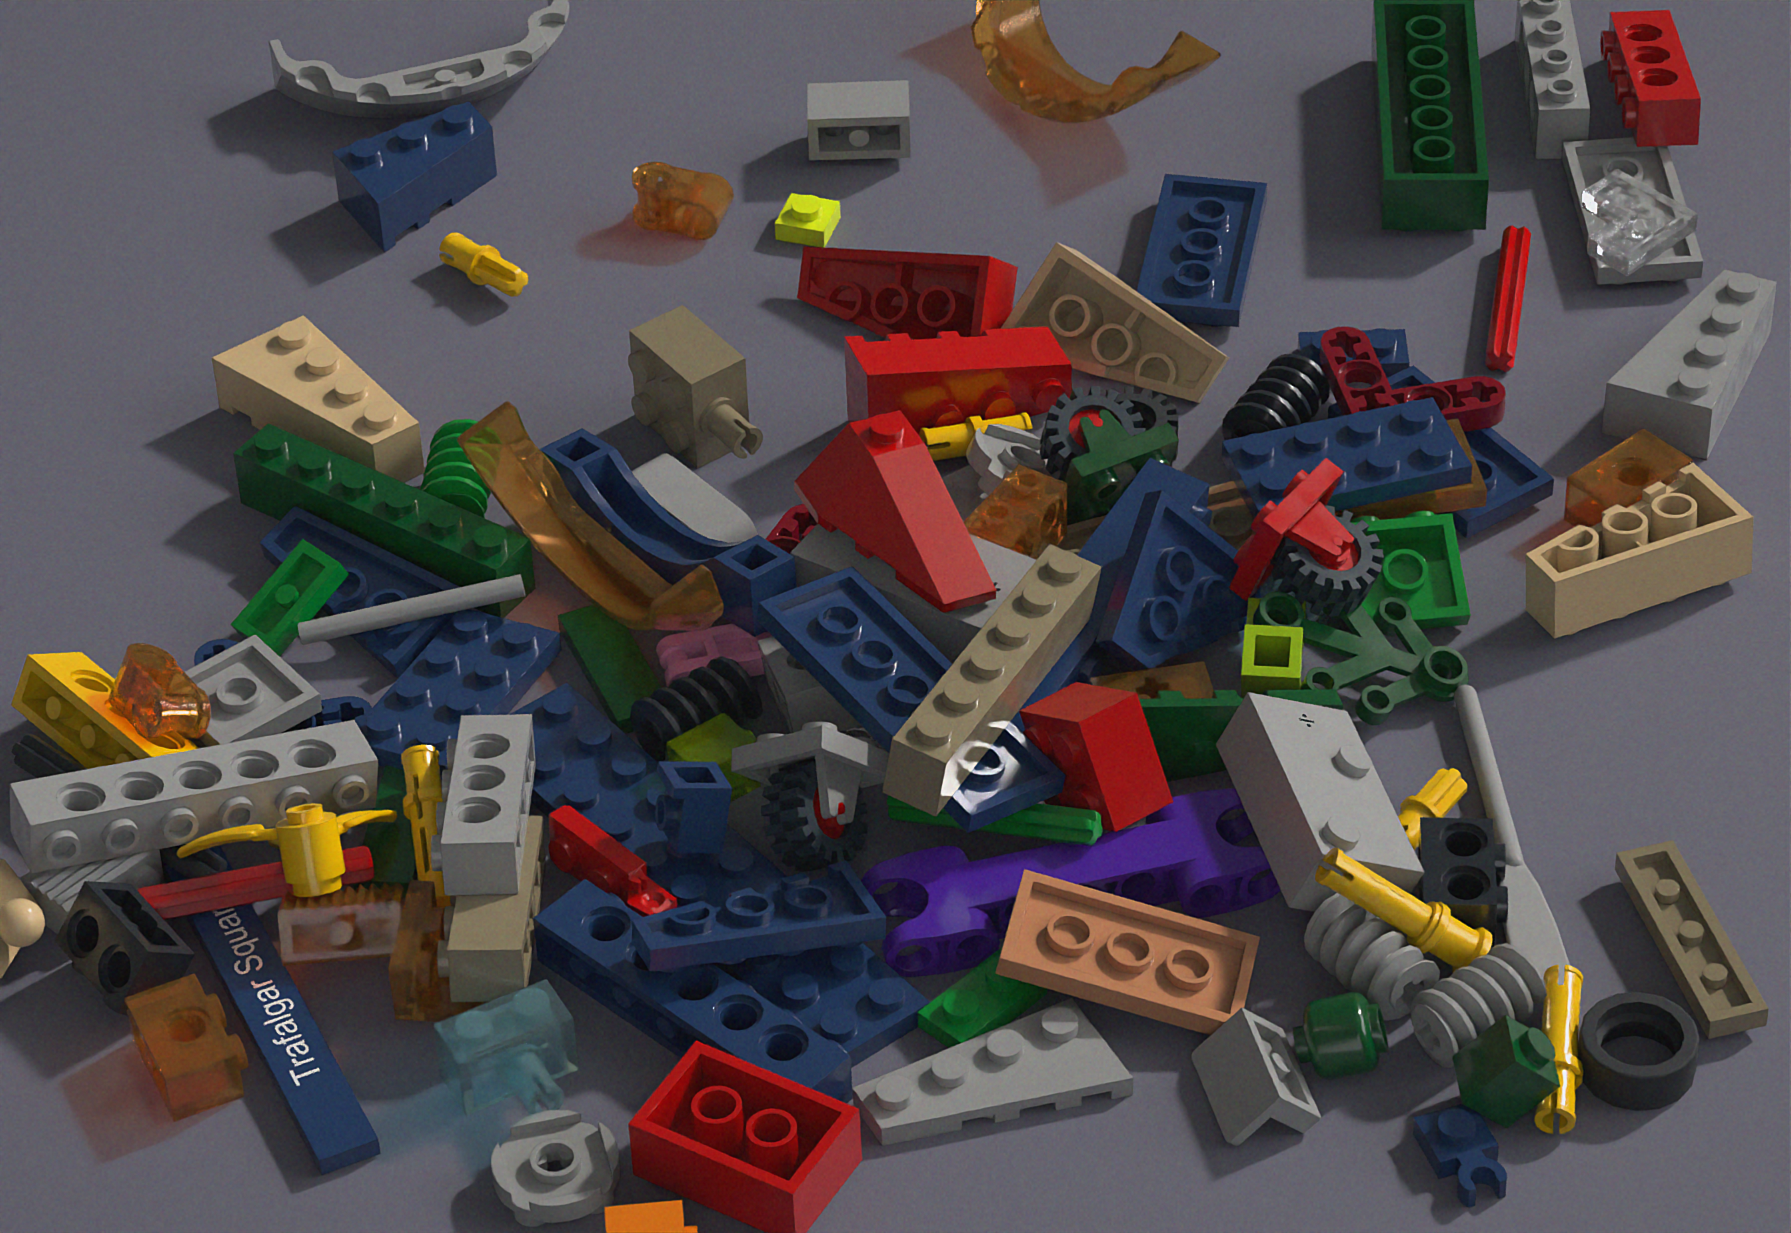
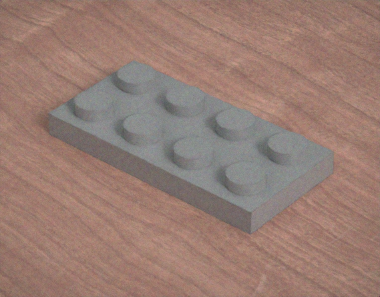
(1594, 159)

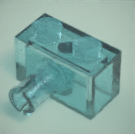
(508, 1050)

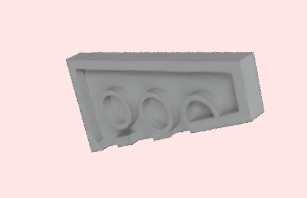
(1018, 1066)

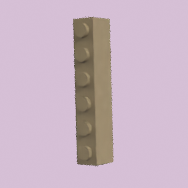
(991, 680)

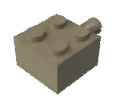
(691, 388)

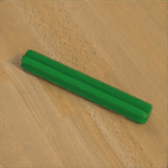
(1034, 822)

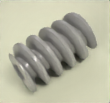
(1368, 956)
(1474, 999)

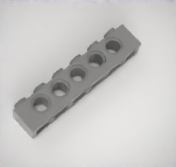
(189, 795)

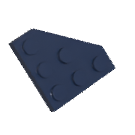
(1171, 588)

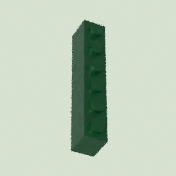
(287, 471)

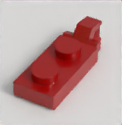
(594, 855)

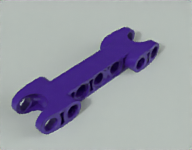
(967, 906)

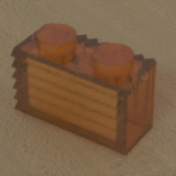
(340, 925)

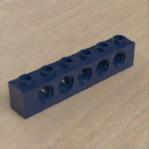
(591, 946)

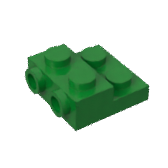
(1420, 568)

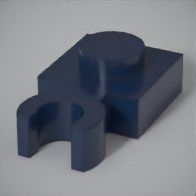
(1462, 1145)

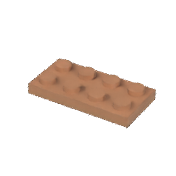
(1126, 954)

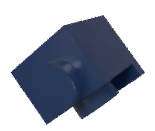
(693, 807)

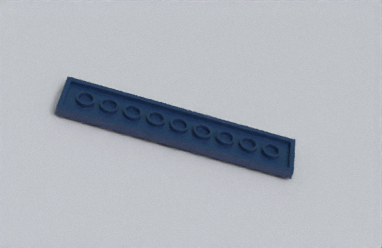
(616, 786)

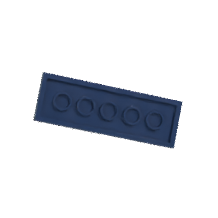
(882, 674)

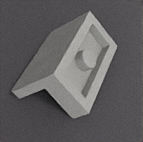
(1253, 1077)

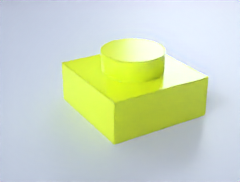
(807, 220)

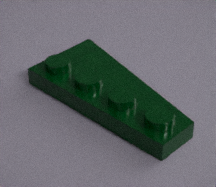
(1189, 728)

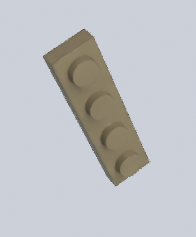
(1691, 939)

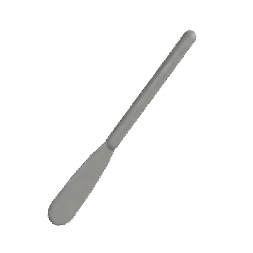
(1529, 917)

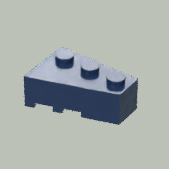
(413, 170)

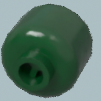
(1341, 1036)

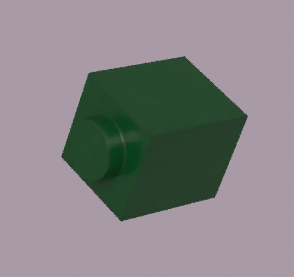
(1506, 1071)

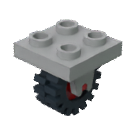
(813, 790)

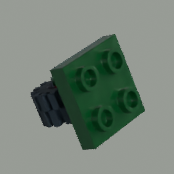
(1099, 449)

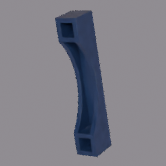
(619, 503)

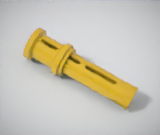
(1426, 925)

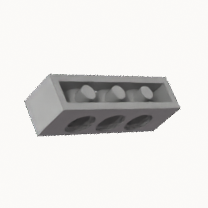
(1551, 75)
(485, 805)

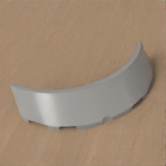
(424, 87)

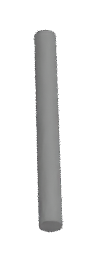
(411, 609)

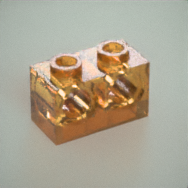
(1023, 513)

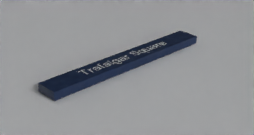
(284, 1034)

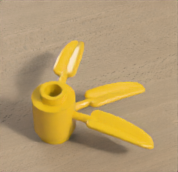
(306, 842)

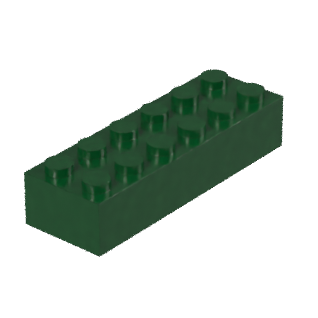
(1429, 115)

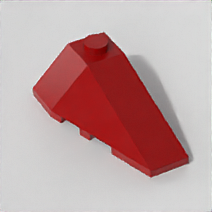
(909, 290)
(891, 500)

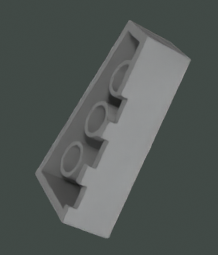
(1694, 367)

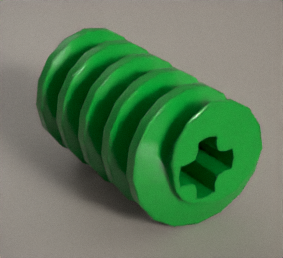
(450, 472)

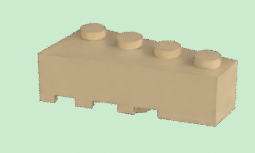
(319, 394)

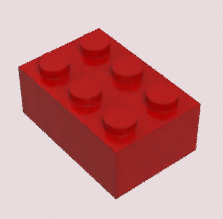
(745, 1141)

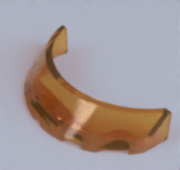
(1035, 76)
(574, 542)

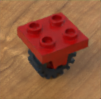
(1309, 548)

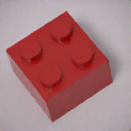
(1103, 750)

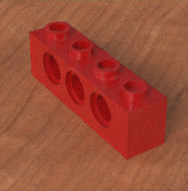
(1651, 78)

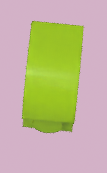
(1270, 655)

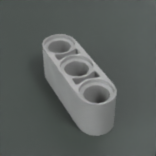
(694, 500)

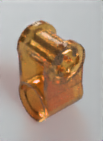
(682, 202)
(158, 694)

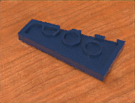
(752, 924)

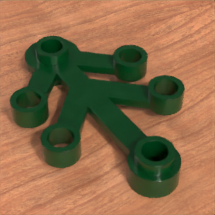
(1427, 668)

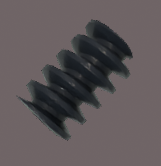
(1279, 398)
(693, 701)

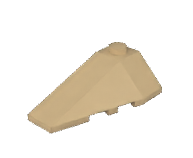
(1115, 329)

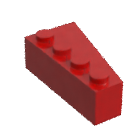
(956, 376)

